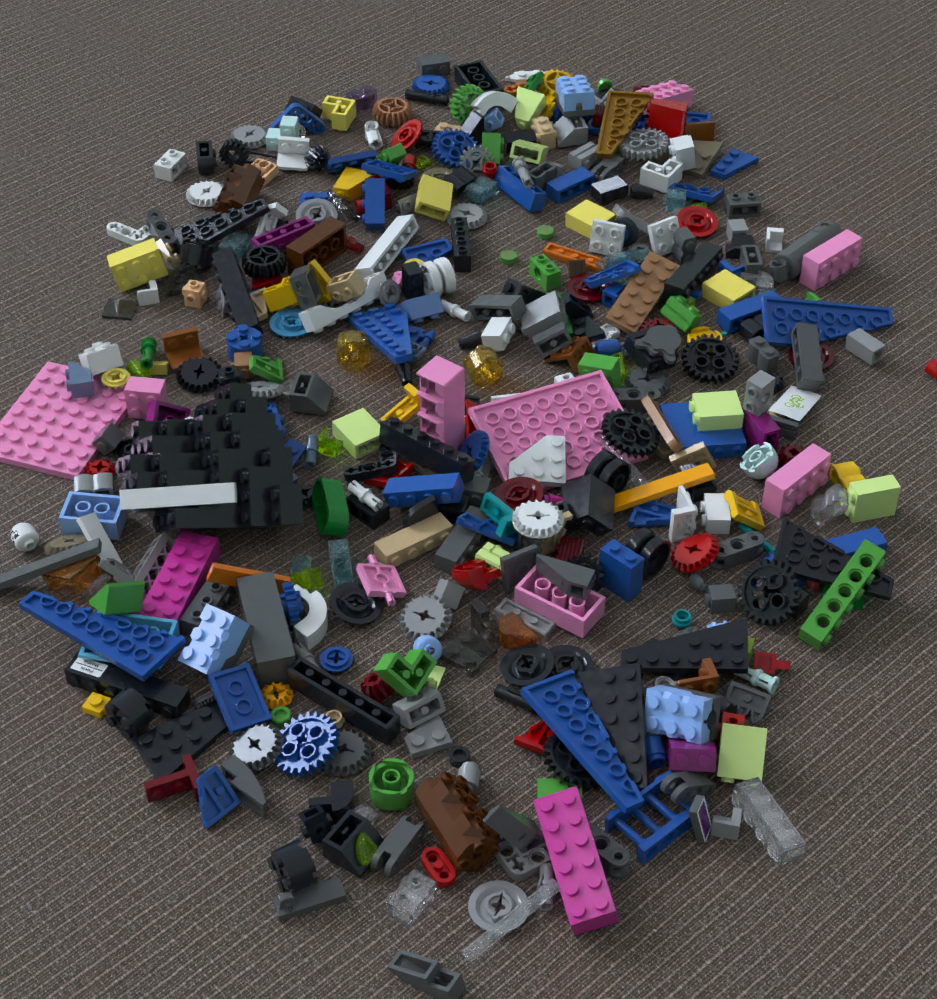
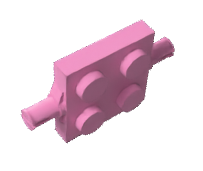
(381, 580)

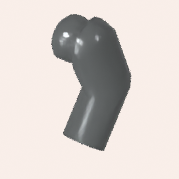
(697, 582)

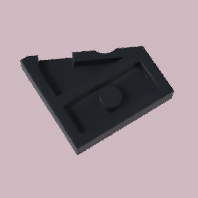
(587, 327)

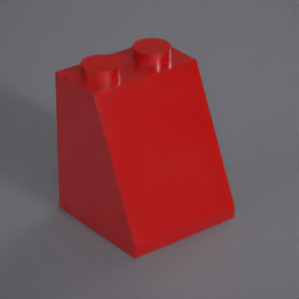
(667, 116)

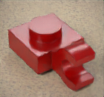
(768, 662)

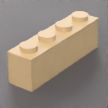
(413, 540)

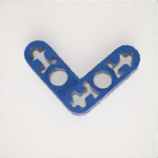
(303, 112)

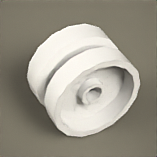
(438, 276)

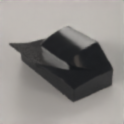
(733, 248)
(575, 307)

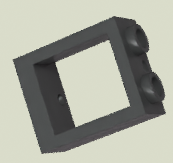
(305, 281)

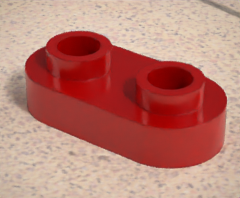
(440, 868)

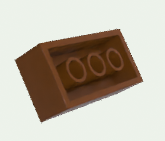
(320, 243)

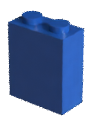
(622, 570)

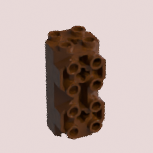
(239, 188)
(456, 822)

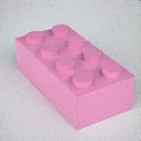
(670, 91)
(830, 260)
(796, 480)
(549, 601)

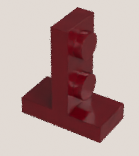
(174, 783)

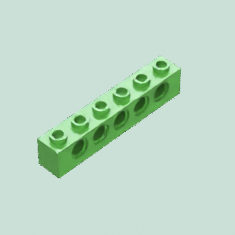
(866, 554)

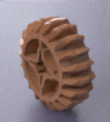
(392, 111)

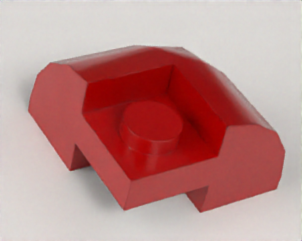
(474, 574)

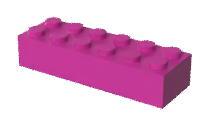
(181, 576)
(576, 861)

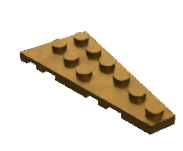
(619, 118)

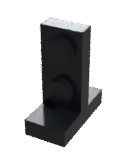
(514, 287)

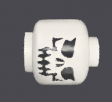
(24, 537)

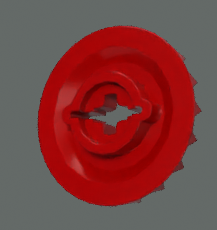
(408, 134)
(707, 219)
(688, 560)

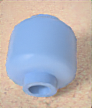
(427, 641)

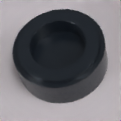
(458, 756)

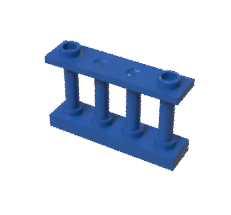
(662, 835)

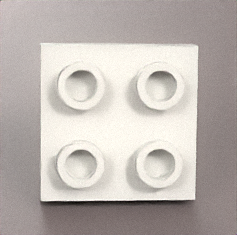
(662, 235)
(606, 237)

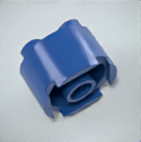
(244, 340)

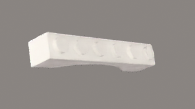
(320, 316)

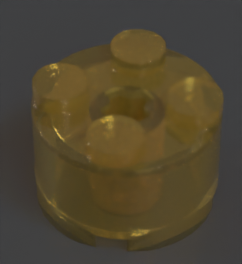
(353, 350)
(483, 366)

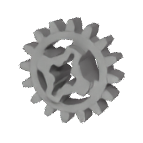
(471, 157)

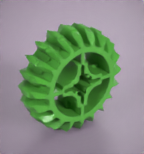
(463, 96)

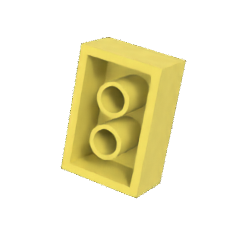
(137, 265)

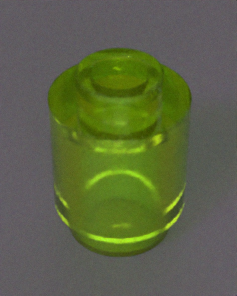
(135, 369)

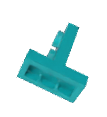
(500, 513)

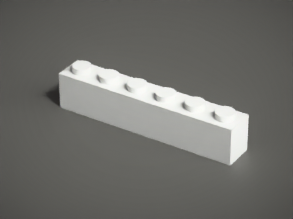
(388, 246)

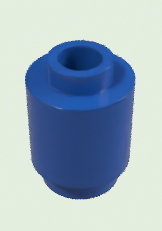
(608, 347)
(656, 752)

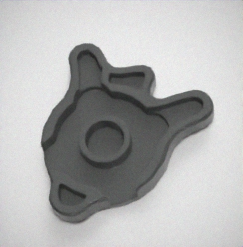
(662, 341)

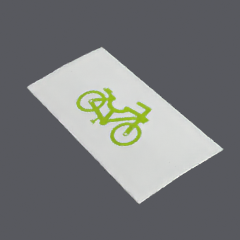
(795, 403)

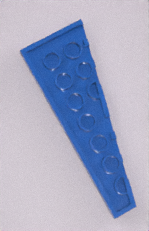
(570, 716)

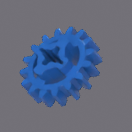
(291, 603)

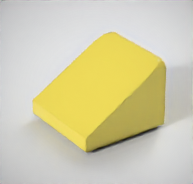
(159, 368)

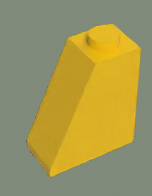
(351, 183)

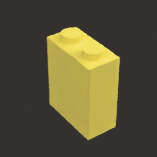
(434, 197)
(582, 216)
(726, 289)

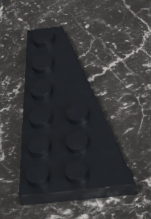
(219, 225)
(821, 560)
(684, 653)
(620, 704)
(190, 733)

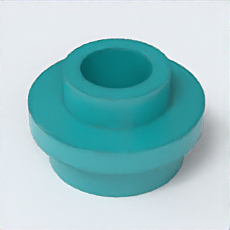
(682, 618)

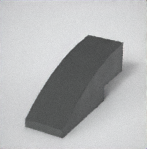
(245, 785)
(427, 975)

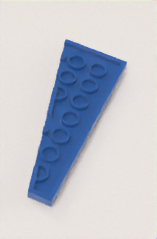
(114, 638)

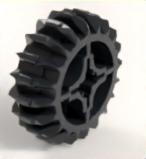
(264, 262)

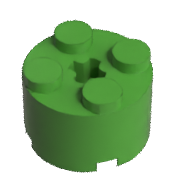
(391, 784)

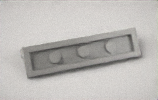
(150, 559)

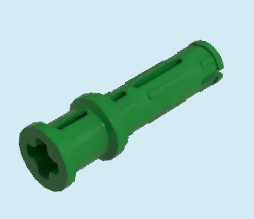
(148, 350)

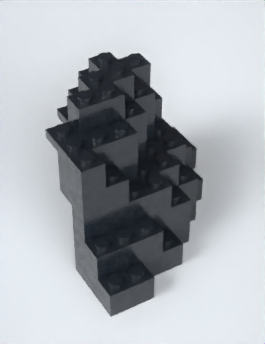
(222, 444)

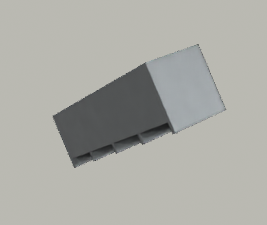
(271, 638)

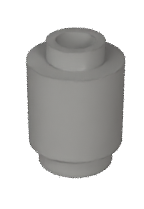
(472, 773)

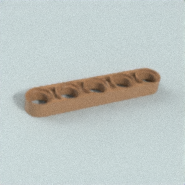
(662, 424)

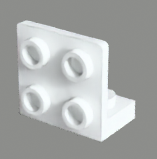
(292, 153)
(683, 517)

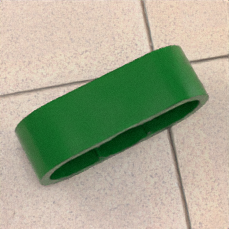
(330, 507)

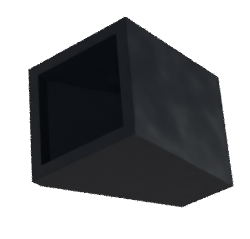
(590, 503)

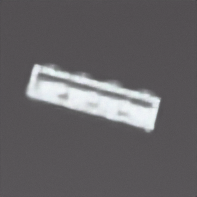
(768, 821)

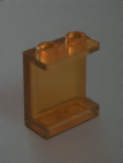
(77, 575)

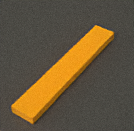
(663, 487)

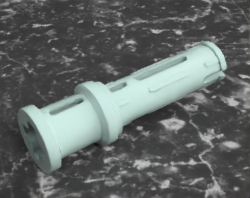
(758, 677)

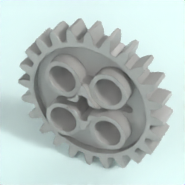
(644, 144)

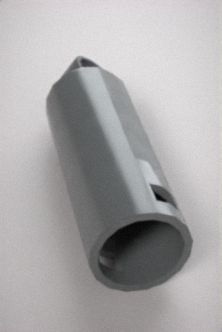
(788, 262)

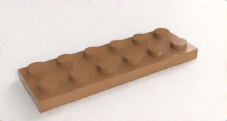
(641, 293)

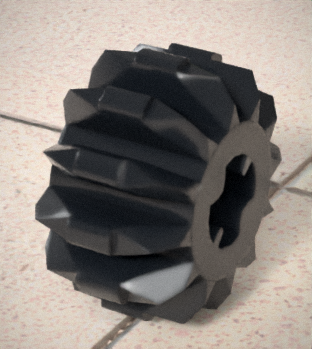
(317, 157)

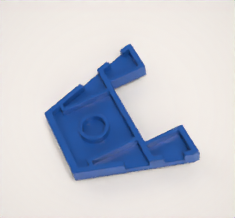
(485, 528)

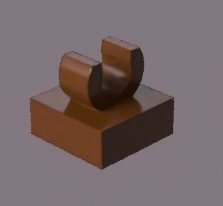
(576, 267)

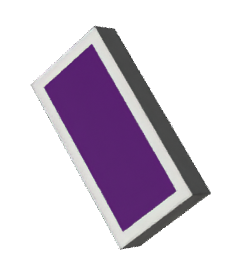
(700, 818)

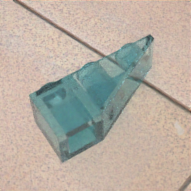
(619, 257)
(340, 562)

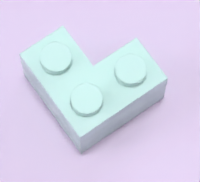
(288, 127)

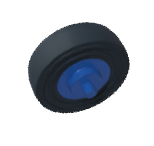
(631, 231)

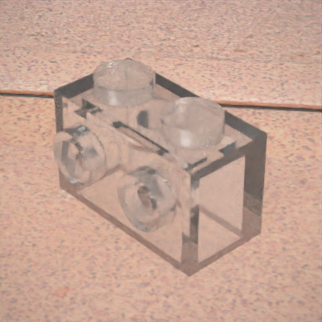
(411, 898)

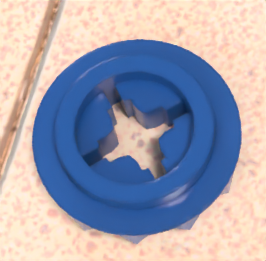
(329, 655)

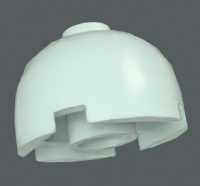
(760, 461)

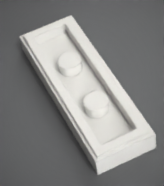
(93, 529)

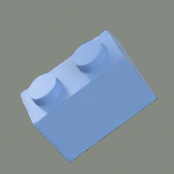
(423, 307)

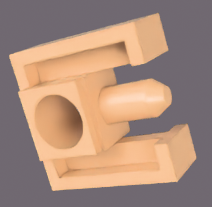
(268, 169)

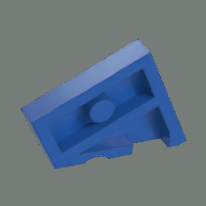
(215, 796)

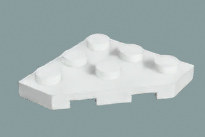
(542, 462)

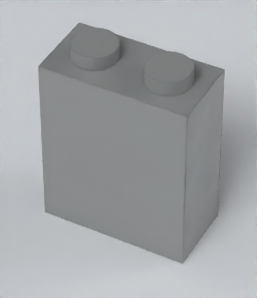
(542, 314)

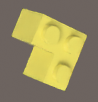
(339, 111)

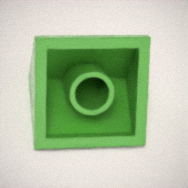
(119, 598)

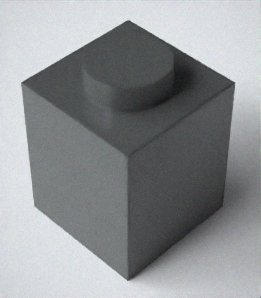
(108, 438)
(720, 598)

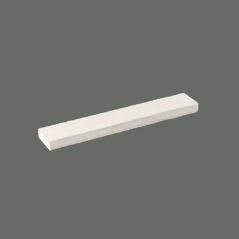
(178, 496)

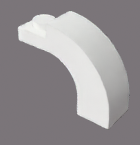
(486, 100)
(314, 625)

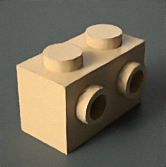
(544, 131)
(346, 286)

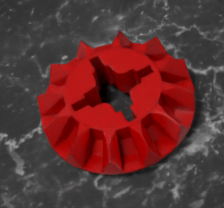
(106, 466)

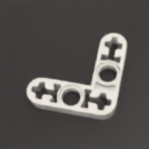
(134, 236)

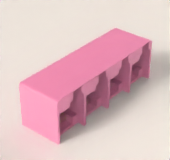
(442, 401)

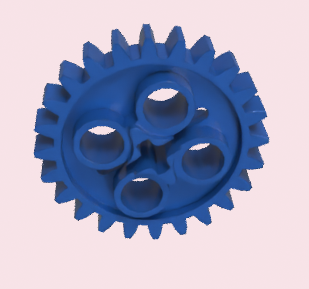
(449, 147)
(307, 744)

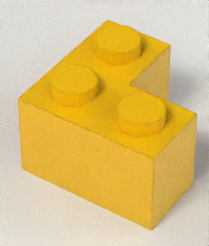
(280, 296)

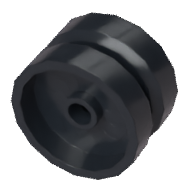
(610, 470)
(652, 548)

